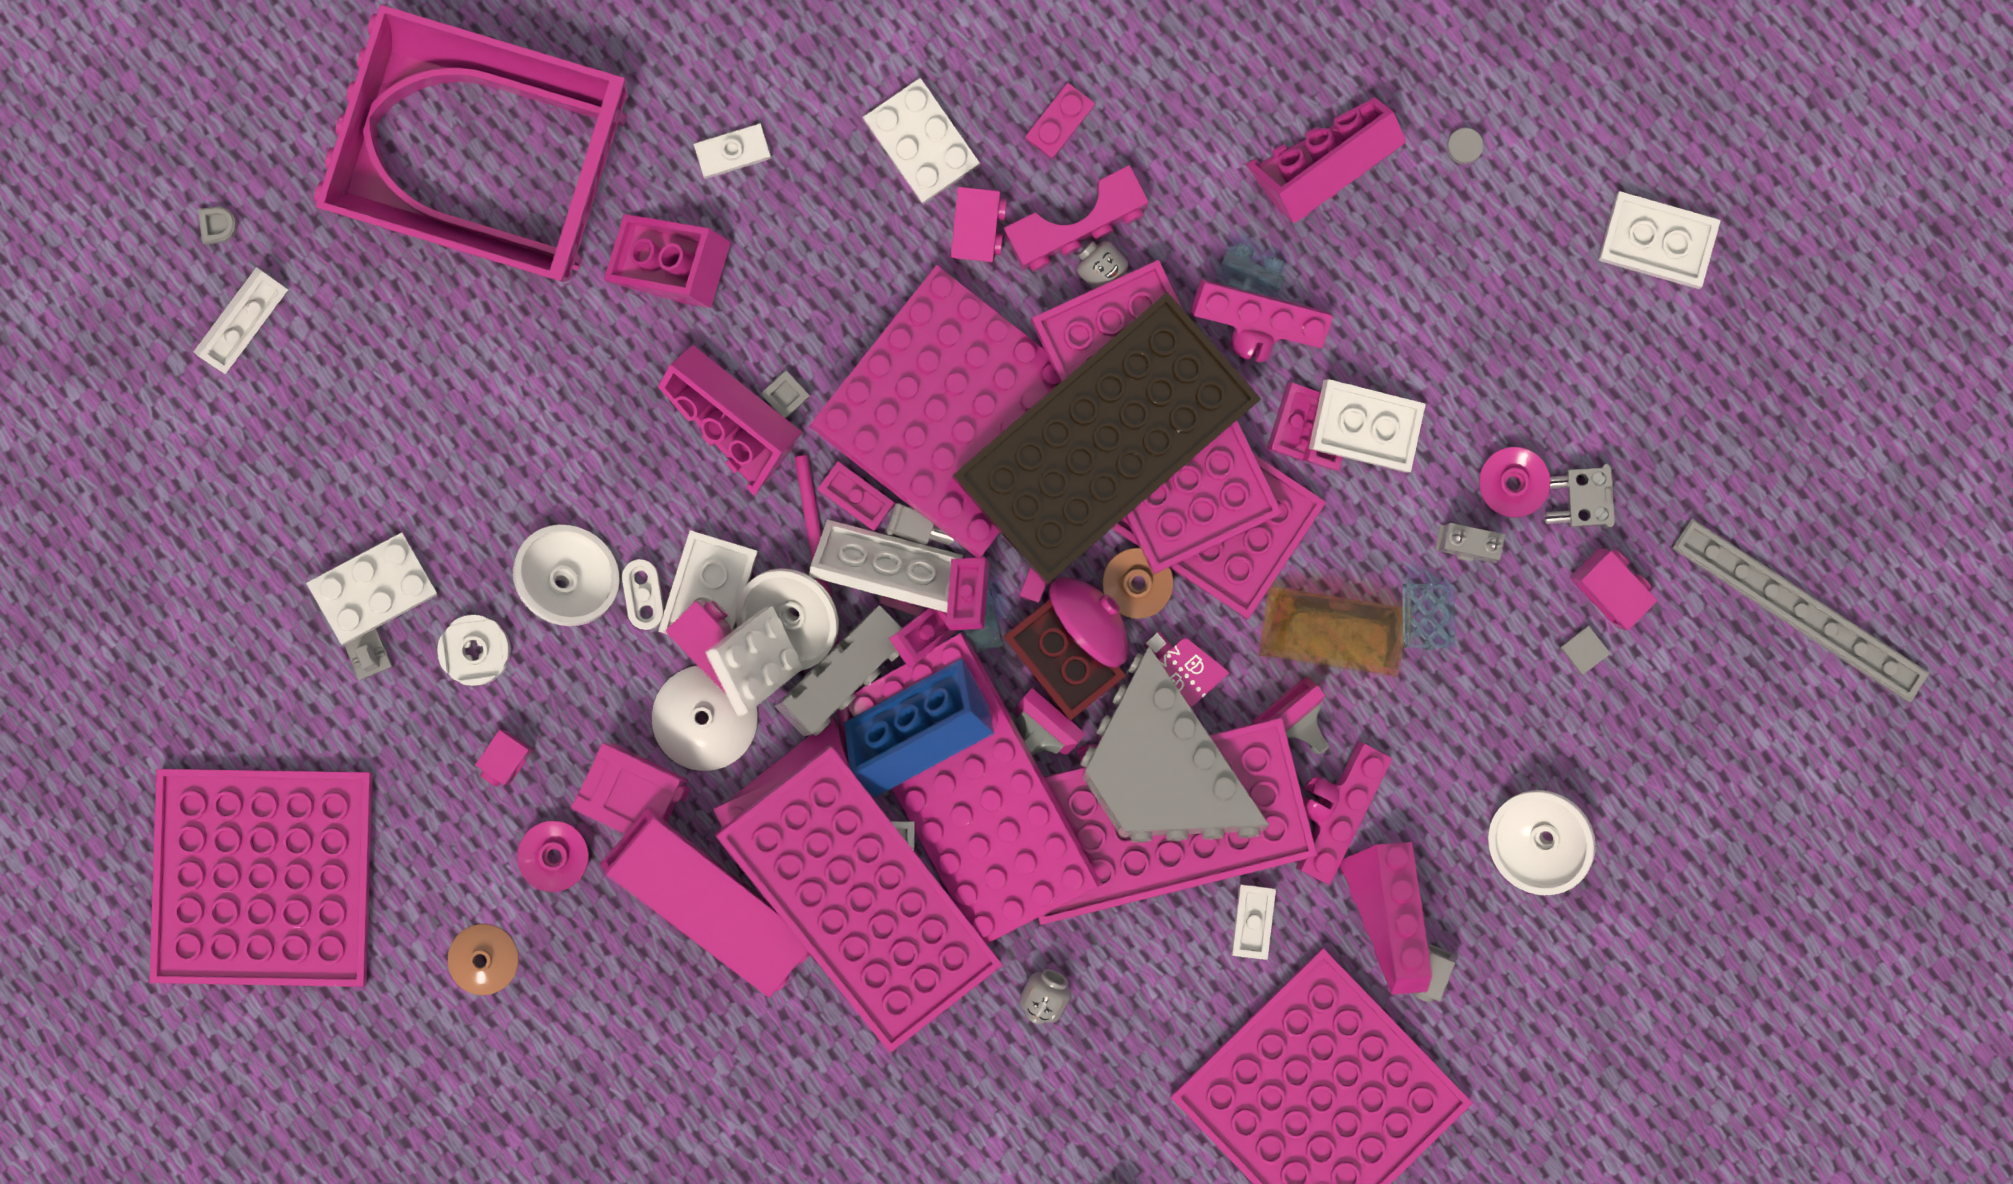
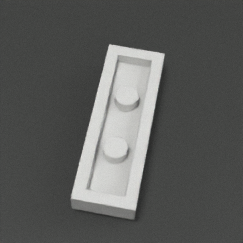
(240, 320)

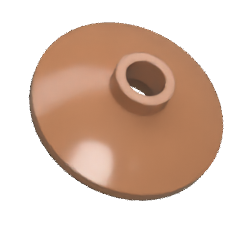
(1132, 601)
(500, 956)

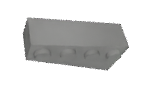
(840, 673)

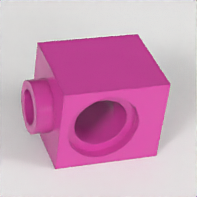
(503, 758)

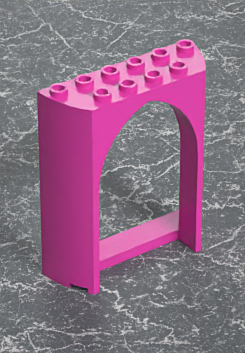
(417, 53)

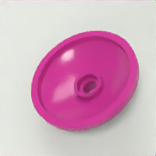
(1091, 620)

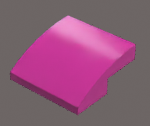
(1295, 423)

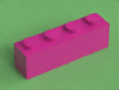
(1328, 159)
(729, 416)
(782, 769)
(1389, 902)

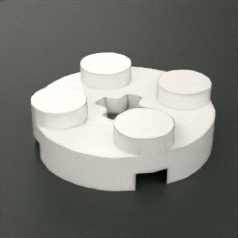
(490, 662)

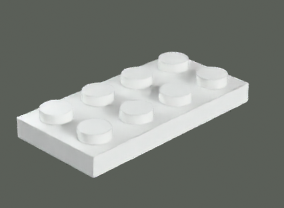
(883, 565)

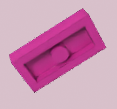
(1060, 121)
(856, 496)
(967, 593)
(921, 636)

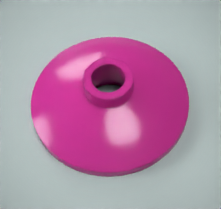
(1530, 472)
(535, 861)

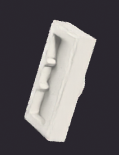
(732, 151)

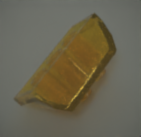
(1332, 632)

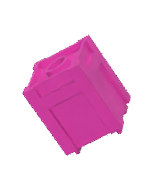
(626, 785)

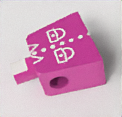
(1187, 666)

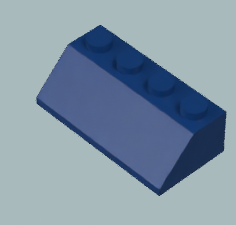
(917, 728)

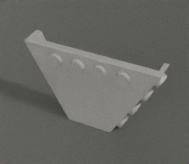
(1161, 768)

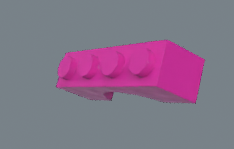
(1037, 240)

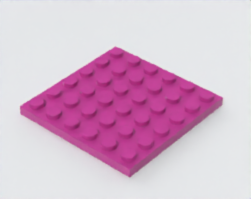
(934, 397)
(261, 877)
(1321, 1087)

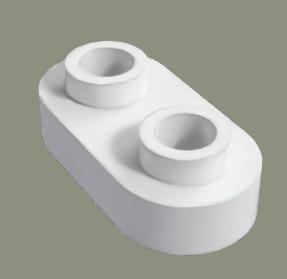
(643, 595)

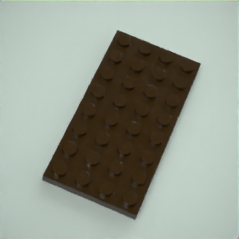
(1106, 438)

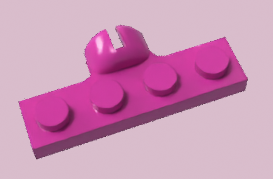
(1259, 319)
(1341, 809)

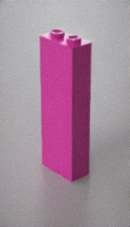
(705, 902)

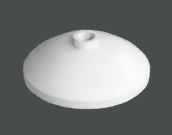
(576, 559)
(816, 626)
(697, 745)
(1527, 857)

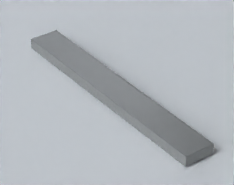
(1800, 610)

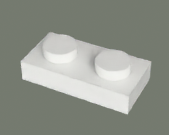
(1253, 921)

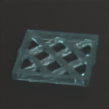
(1408, 618)

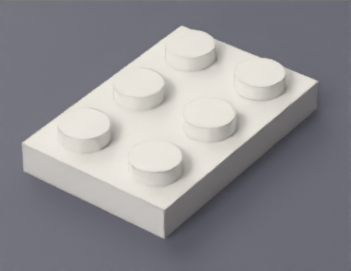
(921, 141)
(1659, 240)
(1367, 426)
(709, 572)
(371, 589)
(754, 660)

